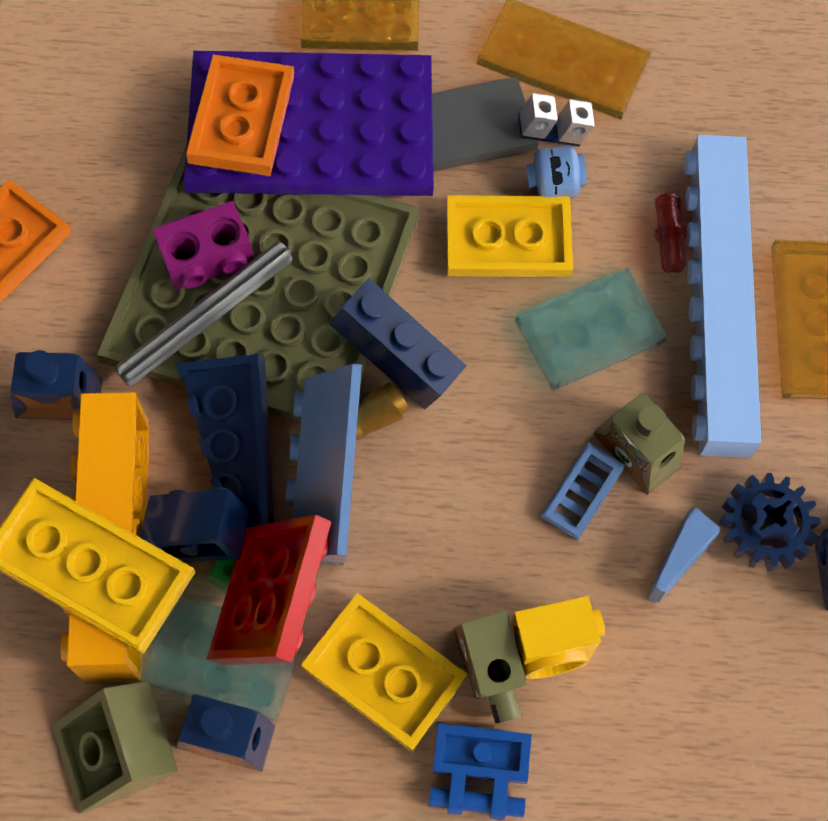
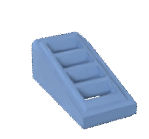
(601, 460)
(690, 542)

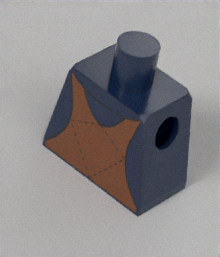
(50, 384)
(226, 733)

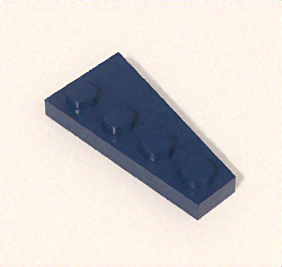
(233, 426)

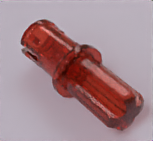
(670, 232)

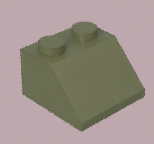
(114, 745)

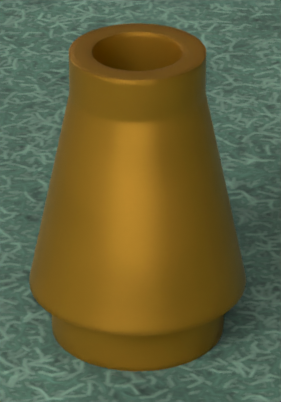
(380, 409)

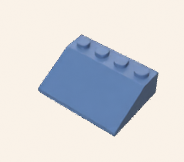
(326, 453)

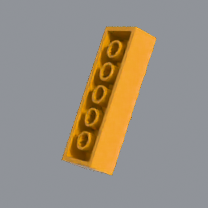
(114, 484)

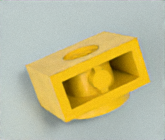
(557, 636)

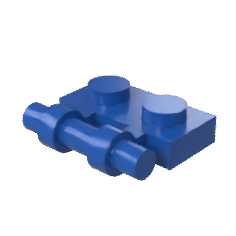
(480, 755)

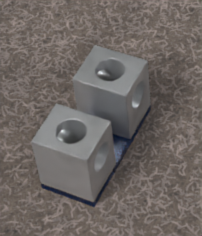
(544, 125)

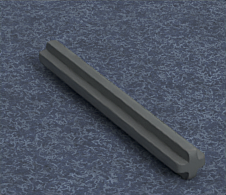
(203, 313)

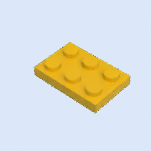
(509, 236)
(384, 672)

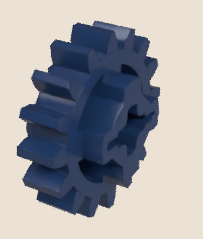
(785, 536)

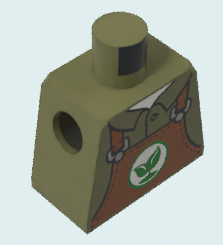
(641, 440)
(490, 641)

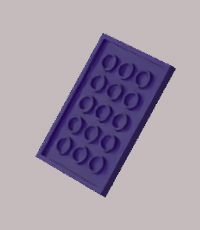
(346, 130)

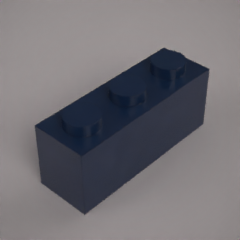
(397, 344)

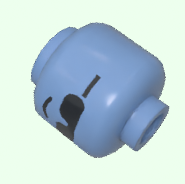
(557, 172)

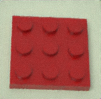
(270, 592)

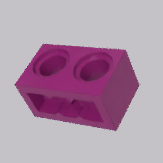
(200, 236)

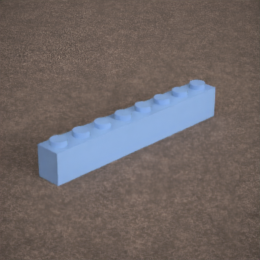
(722, 298)

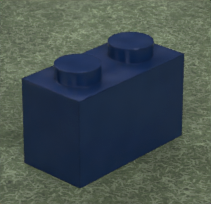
(196, 524)

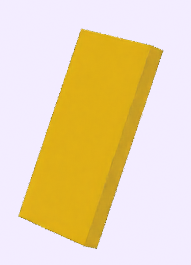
(90, 565)

